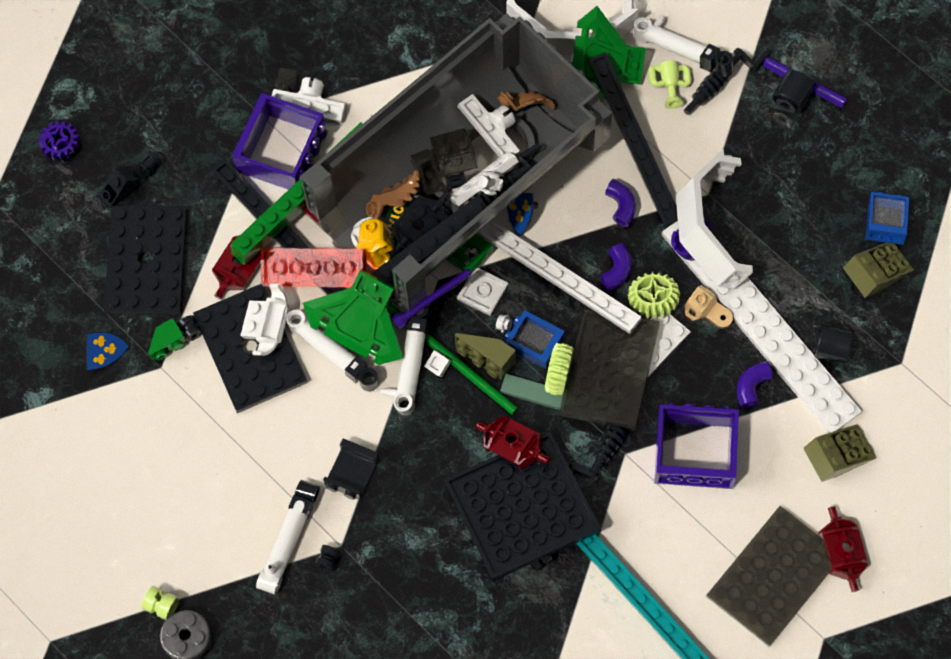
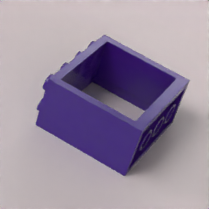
(289, 112)
(692, 476)

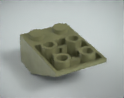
(877, 268)
(487, 353)
(839, 452)

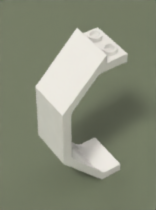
(565, 40)
(697, 237)

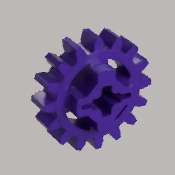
(59, 141)

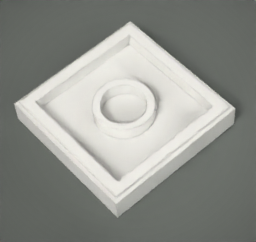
(482, 291)

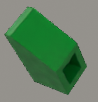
(166, 339)

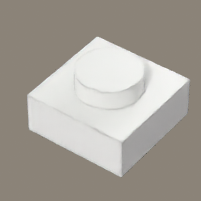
(437, 363)

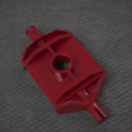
(231, 275)
(522, 451)
(844, 563)

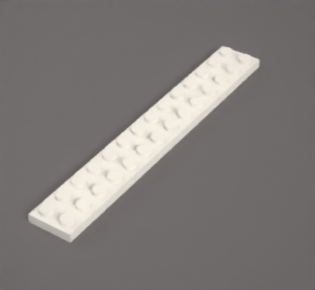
(781, 348)

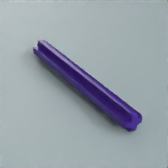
(819, 90)

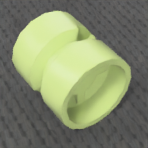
(161, 603)

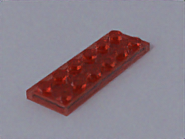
(311, 266)

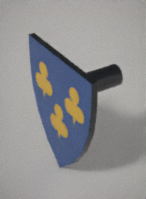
(521, 212)
(103, 349)

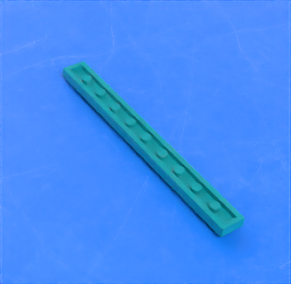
(640, 599)

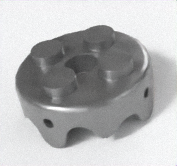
(198, 642)

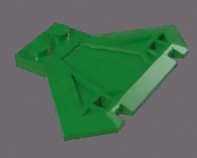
(625, 59)
(358, 318)

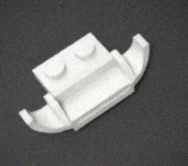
(266, 321)

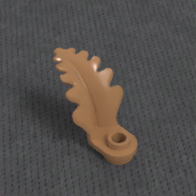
(523, 100)
(393, 196)

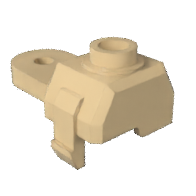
(705, 306)

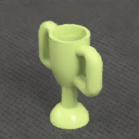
(670, 78)

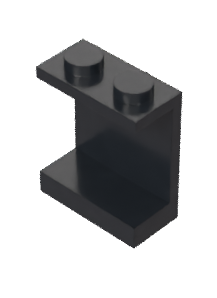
(352, 470)

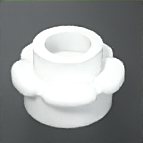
(503, 323)

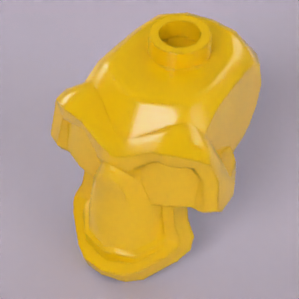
(375, 240)

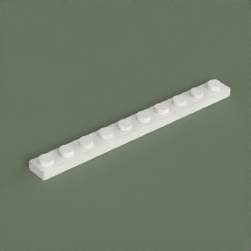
(560, 276)

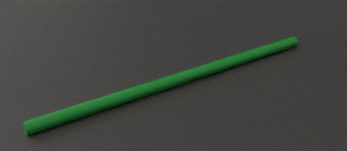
(463, 368)

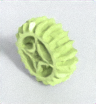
(642, 291)
(559, 368)

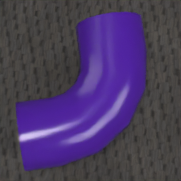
(625, 200)
(621, 267)
(748, 382)

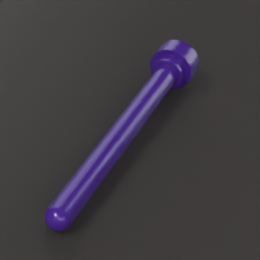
(401, 319)

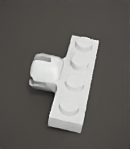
(310, 98)
(490, 124)
(485, 181)

